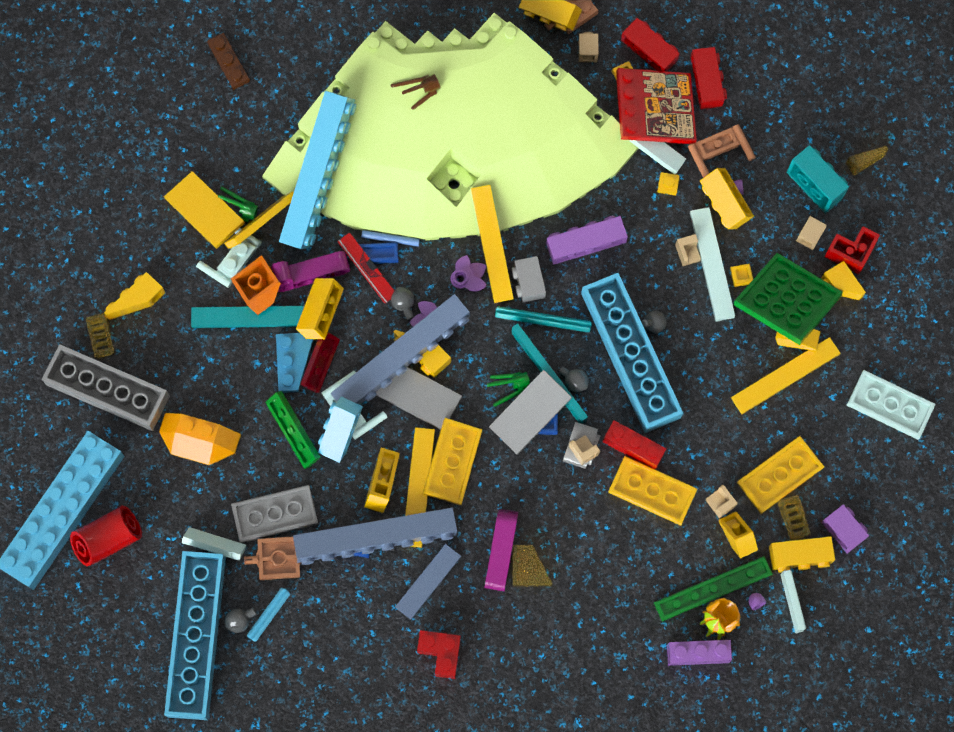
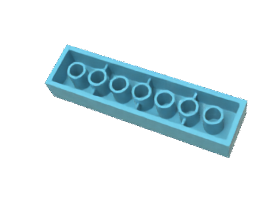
(317, 170)
(631, 353)
(60, 510)
(195, 636)

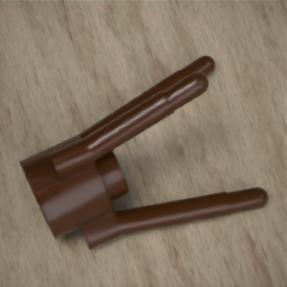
(428, 83)

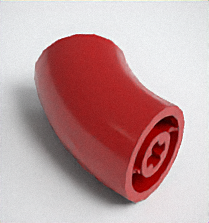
(105, 536)

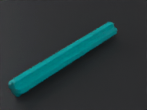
(543, 319)

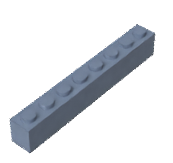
(403, 352)
(375, 535)

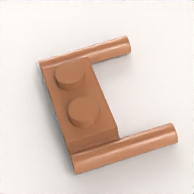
(717, 145)

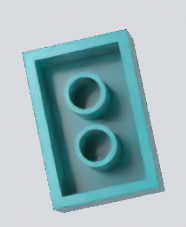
(817, 179)

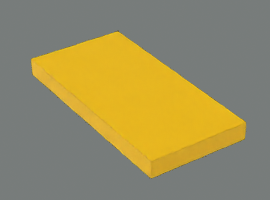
(204, 210)
(260, 220)
(452, 461)
(780, 474)
(652, 490)

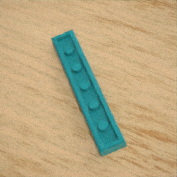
(245, 317)
(542, 365)

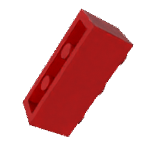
(650, 45)
(708, 77)
(634, 445)

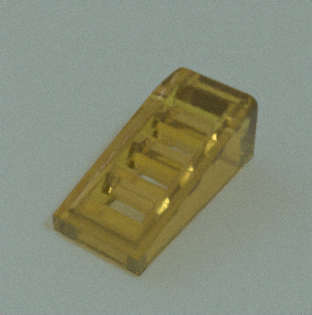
(863, 160)
(91, 329)
(801, 515)

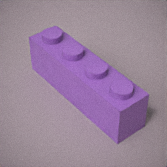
(586, 240)

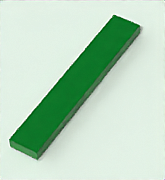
(713, 588)

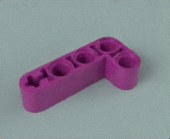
(306, 271)
(501, 550)

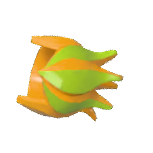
(721, 617)

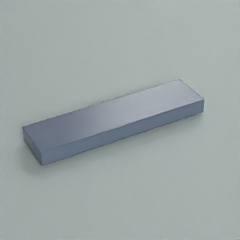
(428, 581)

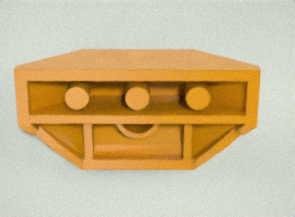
(197, 438)

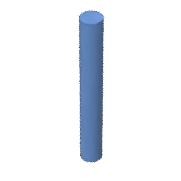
(390, 238)

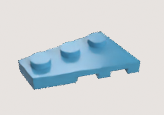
(292, 357)

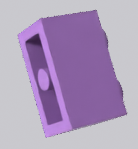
(845, 528)

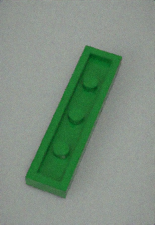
(292, 429)

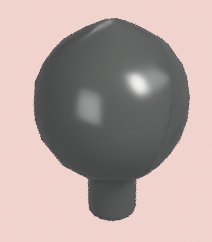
(403, 300)
(654, 322)
(575, 379)
(238, 620)

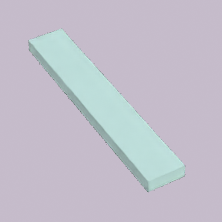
(712, 264)

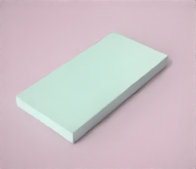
(891, 404)

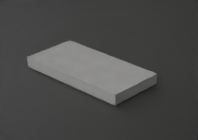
(421, 397)
(530, 412)
(274, 514)

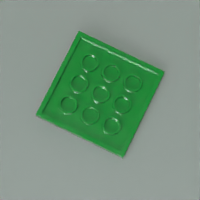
(788, 298)

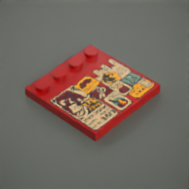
(655, 106)

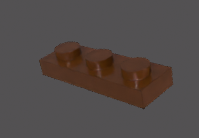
(228, 61)

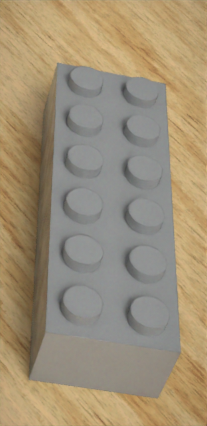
(106, 387)

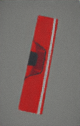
(366, 267)

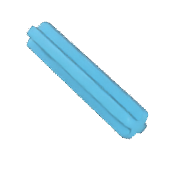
(268, 614)

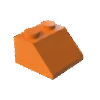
(257, 285)

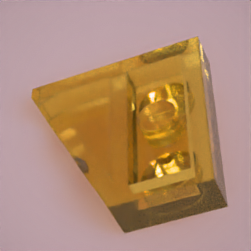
(528, 568)

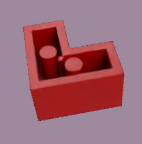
(853, 253)
(444, 647)

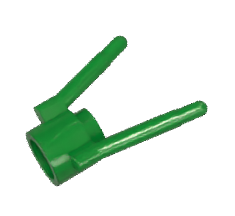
(248, 209)
(518, 380)

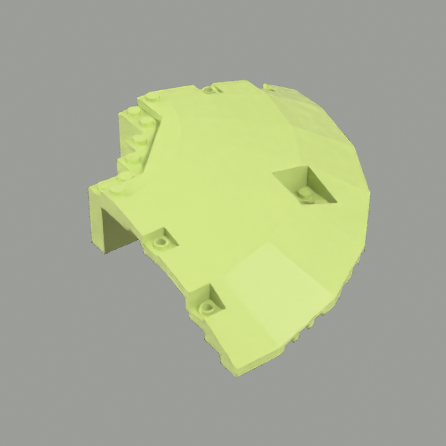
(489, 124)

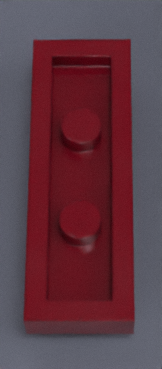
(320, 363)

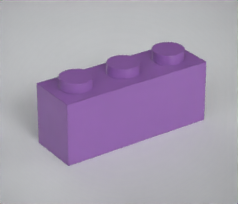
(699, 652)

